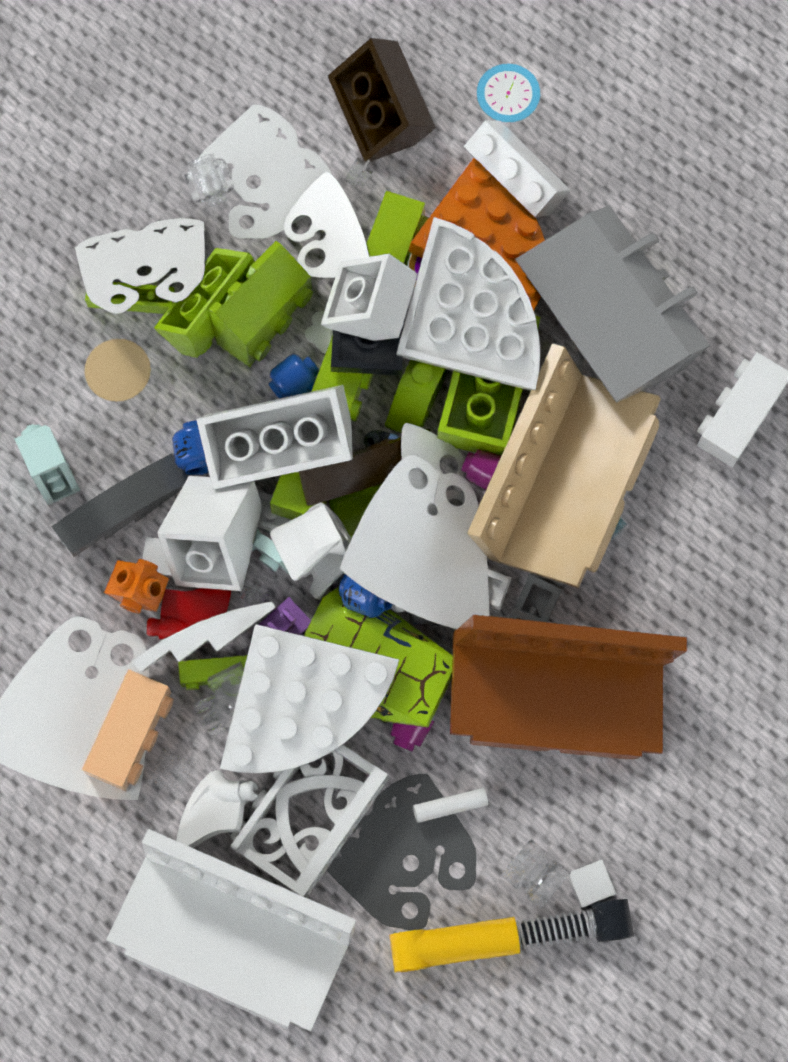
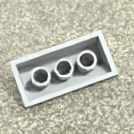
(277, 437)

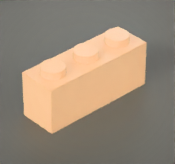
(128, 731)

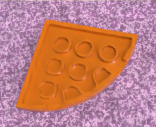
(492, 215)

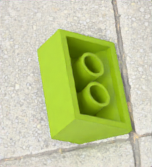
(188, 322)

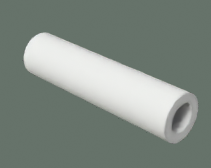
(450, 805)

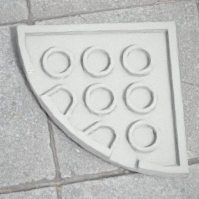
(471, 312)
(301, 700)

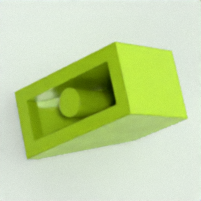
(415, 395)

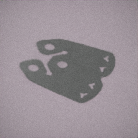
(387, 838)

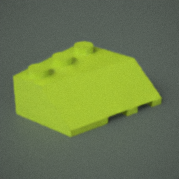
(261, 305)

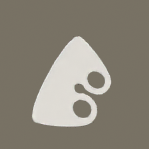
(332, 212)
(427, 446)

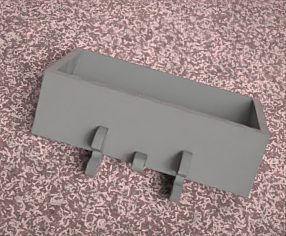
(614, 303)

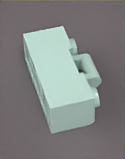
(46, 463)

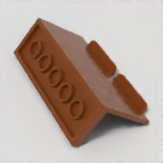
(560, 687)

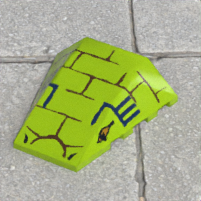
(422, 667)

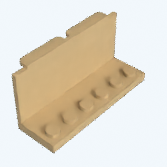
(564, 474)

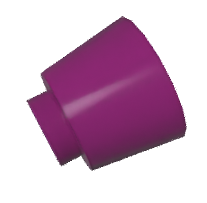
(480, 467)
(409, 735)

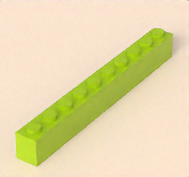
(392, 232)

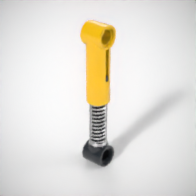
(506, 936)

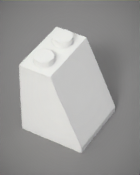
(211, 534)

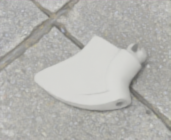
(214, 808)

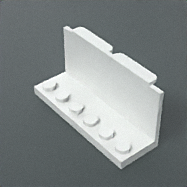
(231, 933)

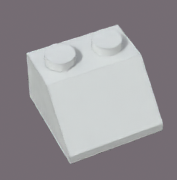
(370, 297)

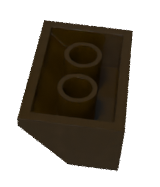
(381, 99)

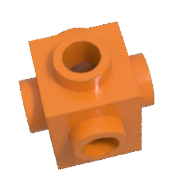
(137, 585)

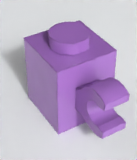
(287, 618)

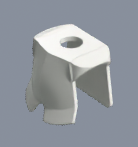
(313, 546)

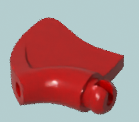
(186, 608)

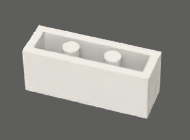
(517, 168)
(742, 408)

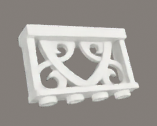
(309, 863)

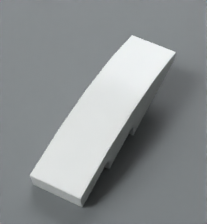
(217, 630)

